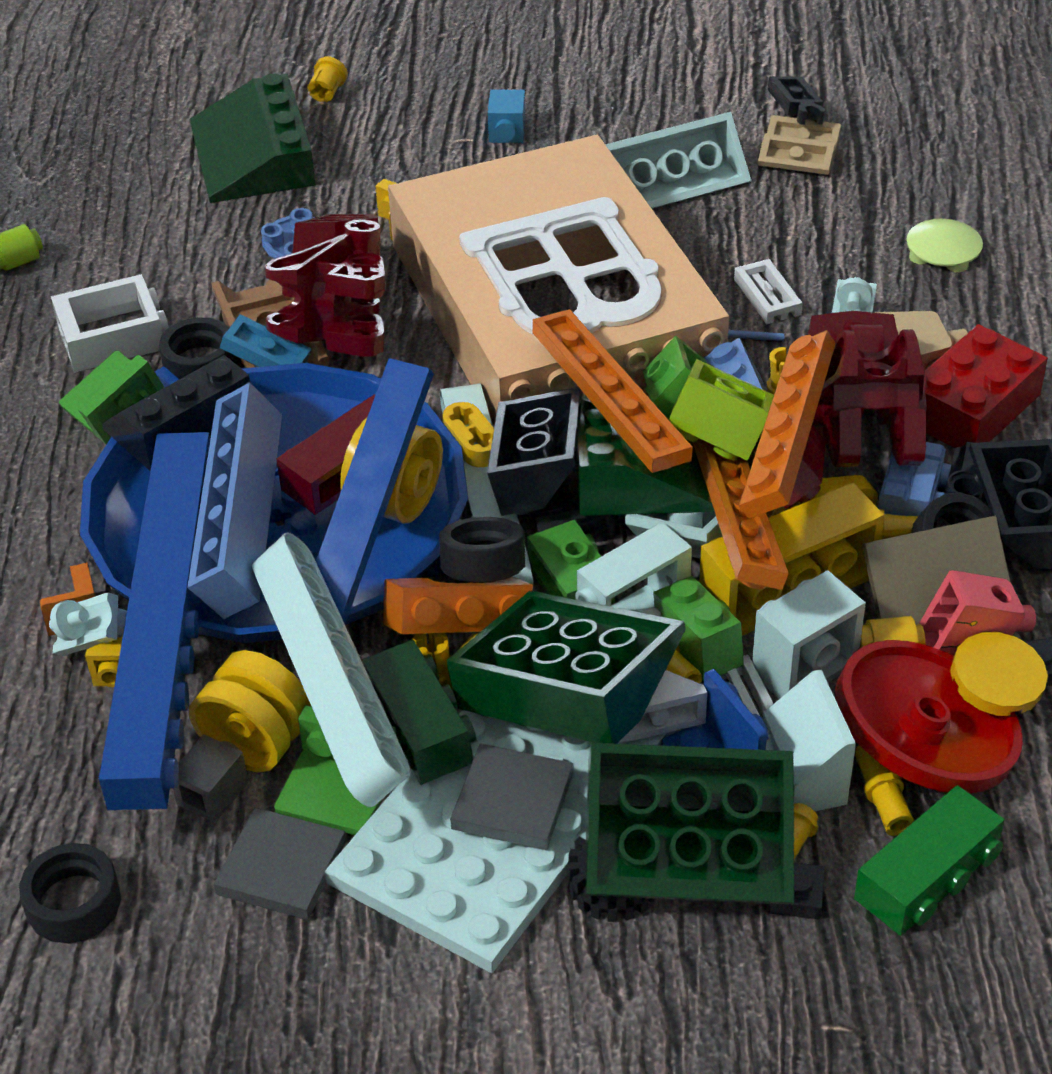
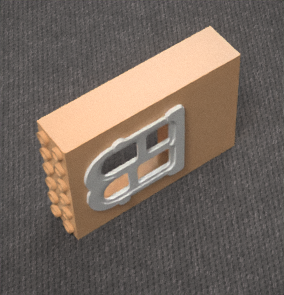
(537, 216)

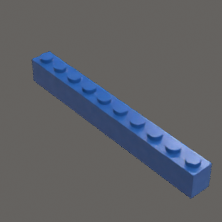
(157, 633)

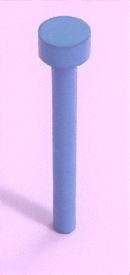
(756, 335)

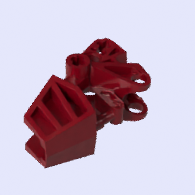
(335, 285)
(871, 371)

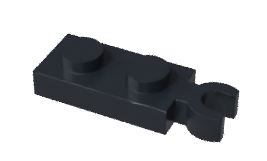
(797, 98)

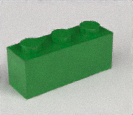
(929, 860)

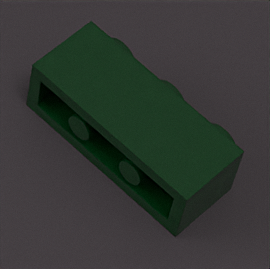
(421, 711)

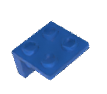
(727, 721)

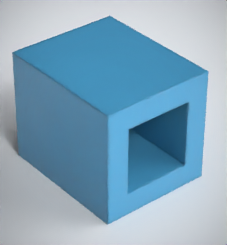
(506, 116)

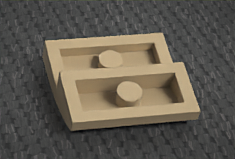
(799, 146)

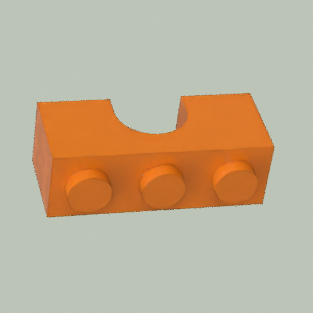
(442, 607)

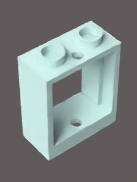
(652, 555)

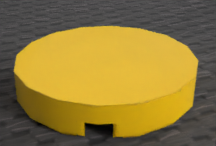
(999, 673)

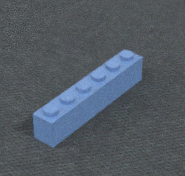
(235, 501)

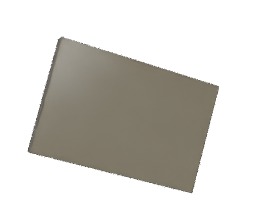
(912, 566)

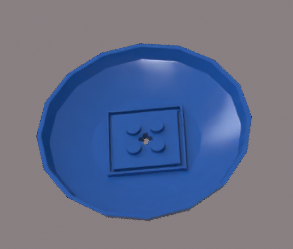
(308, 400)

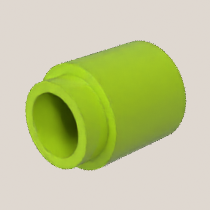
(19, 247)

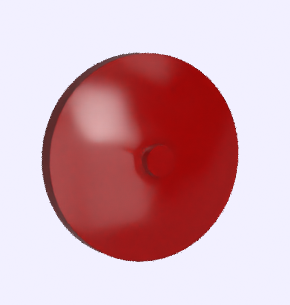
(918, 724)

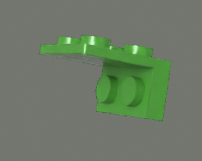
(109, 390)
(316, 787)

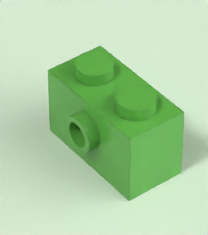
(668, 374)
(558, 555)
(711, 630)

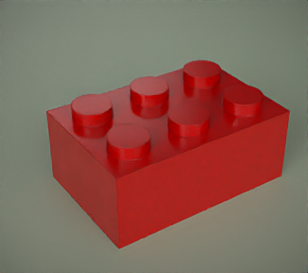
(980, 387)

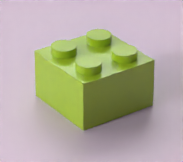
(721, 411)

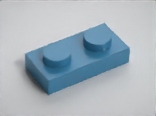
(260, 347)

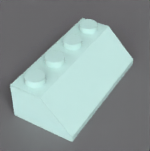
(684, 160)

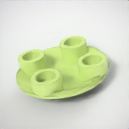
(944, 244)

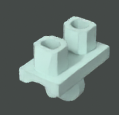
(854, 295)
(86, 623)

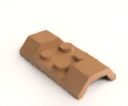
(257, 305)

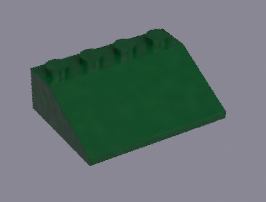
(253, 141)
(618, 482)
(565, 666)
(690, 823)

